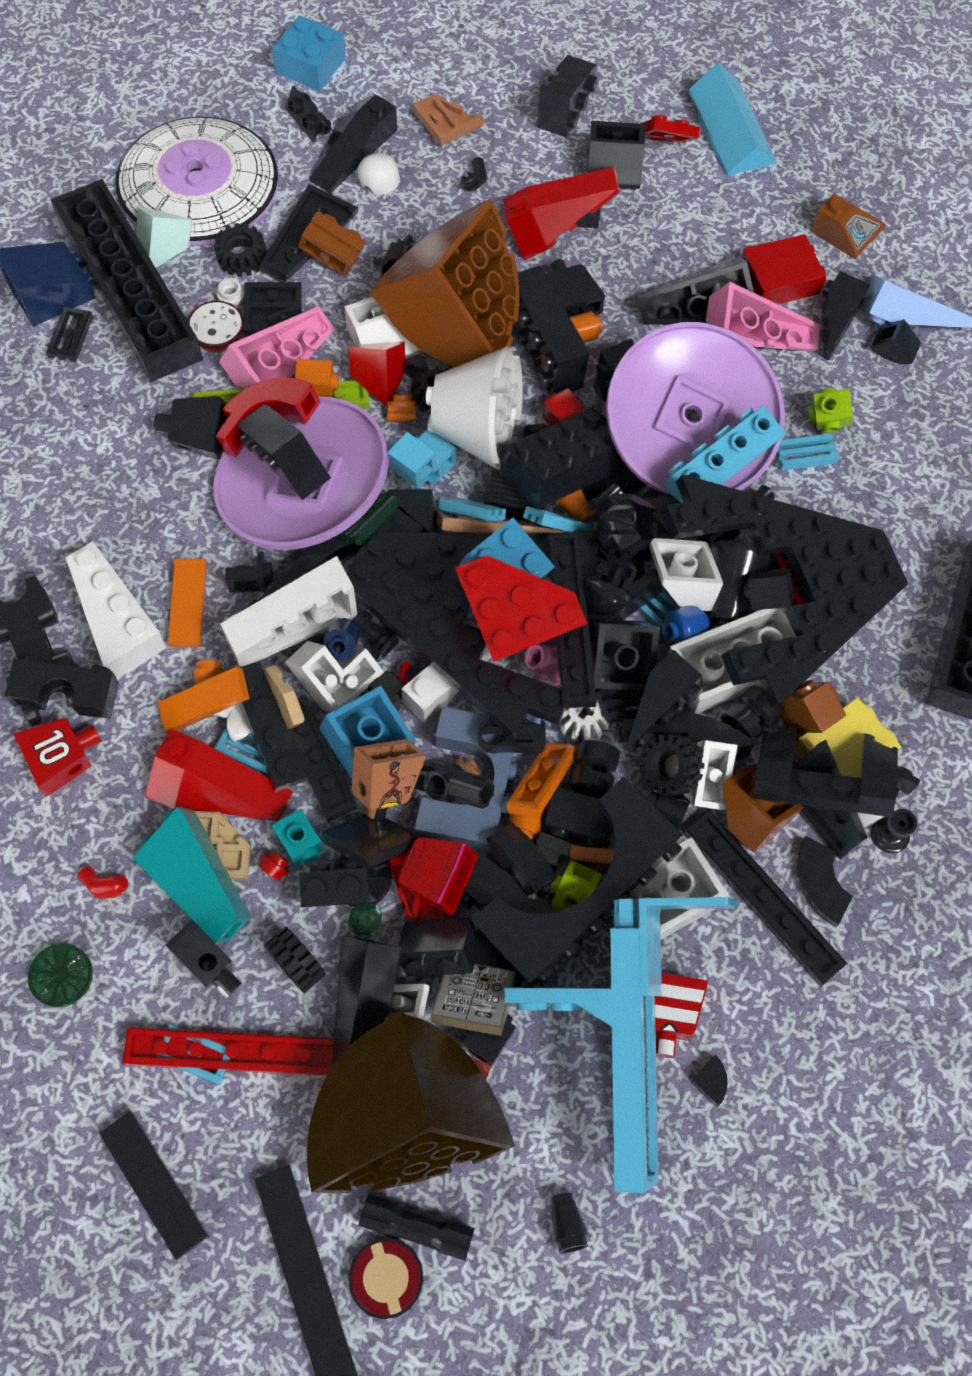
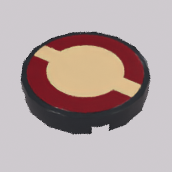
(385, 1278)

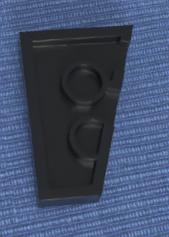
(838, 828)

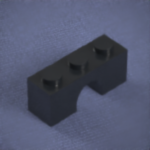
(34, 681)

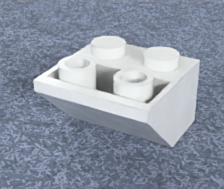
(370, 325)

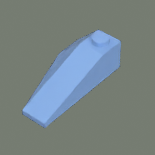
(894, 303)

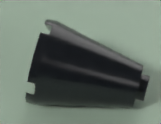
(734, 568)

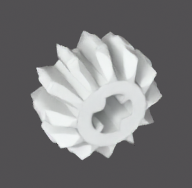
(585, 728)

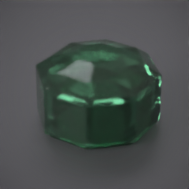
(365, 920)

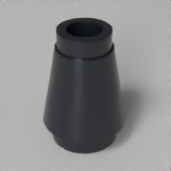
(567, 1224)

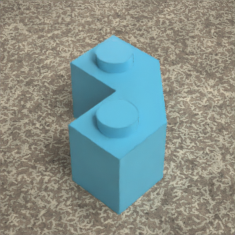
(421, 458)

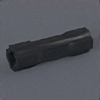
(439, 1234)

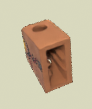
(385, 775)

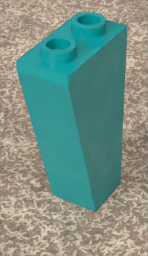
(193, 875)

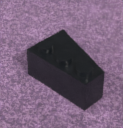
(566, 95)
(283, 450)

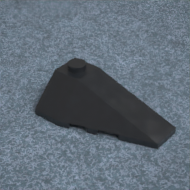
(353, 138)
(689, 297)

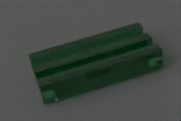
(371, 520)

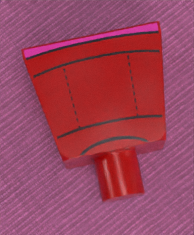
(436, 871)

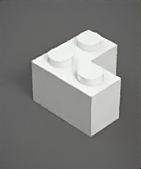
(330, 680)

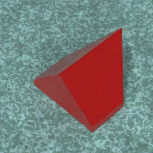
(378, 367)

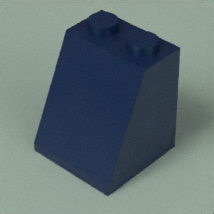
(46, 279)

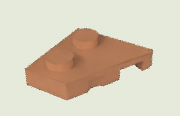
(445, 119)

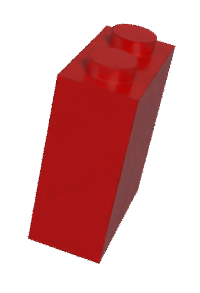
(785, 269)

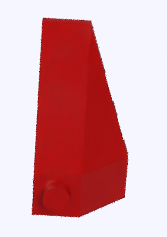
(550, 208)
(204, 779)

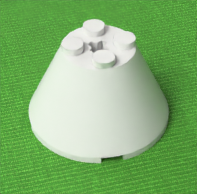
(479, 404)

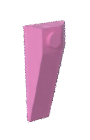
(761, 320)
(276, 349)

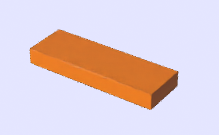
(187, 603)
(203, 700)
(541, 780)

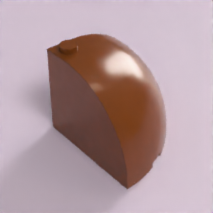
(455, 288)

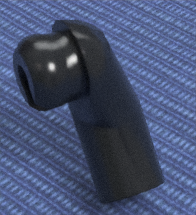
(478, 177)

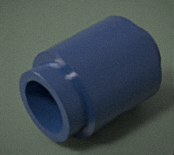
(342, 638)

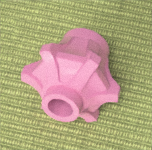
(544, 661)

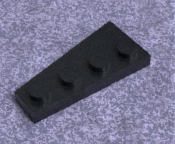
(284, 256)

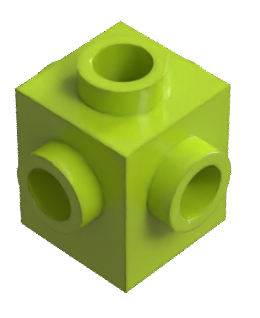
(831, 410)
(573, 886)

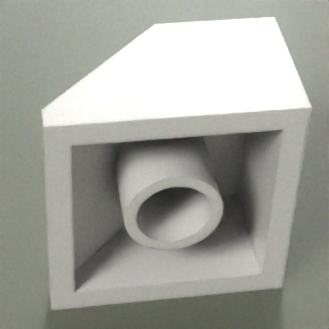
(687, 571)

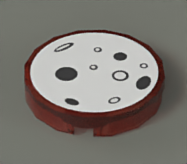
(216, 325)

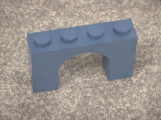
(463, 822)

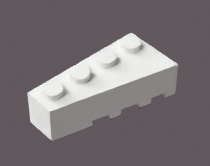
(291, 614)
(116, 619)

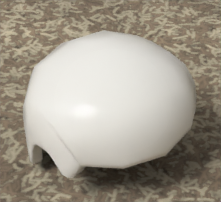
(378, 173)

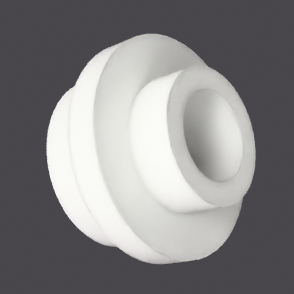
(230, 286)

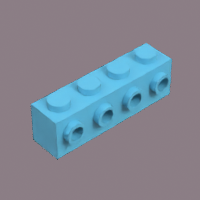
(730, 452)

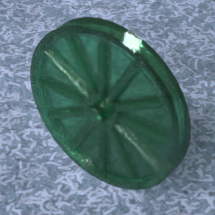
(60, 975)

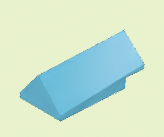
(730, 122)

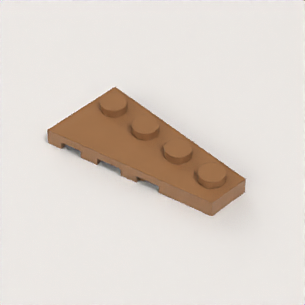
(466, 524)

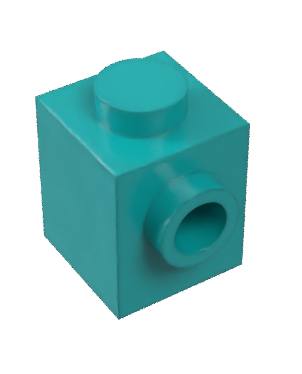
(298, 838)

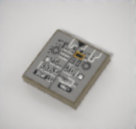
(474, 1000)

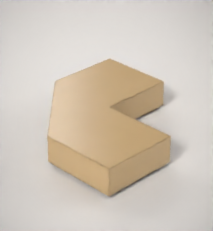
(285, 697)
(229, 844)

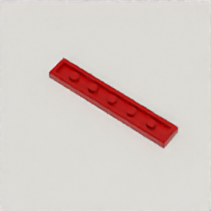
(246, 1051)

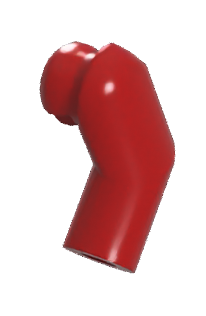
(103, 886)

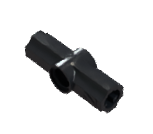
(455, 784)

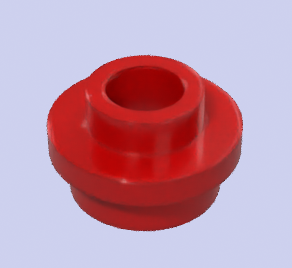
(274, 865)

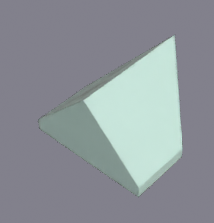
(162, 234)

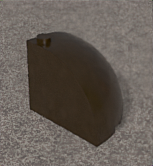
(401, 1111)

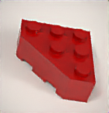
(516, 606)

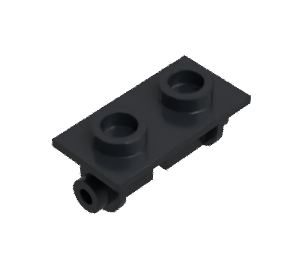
(306, 114)

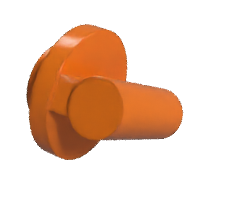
(401, 409)

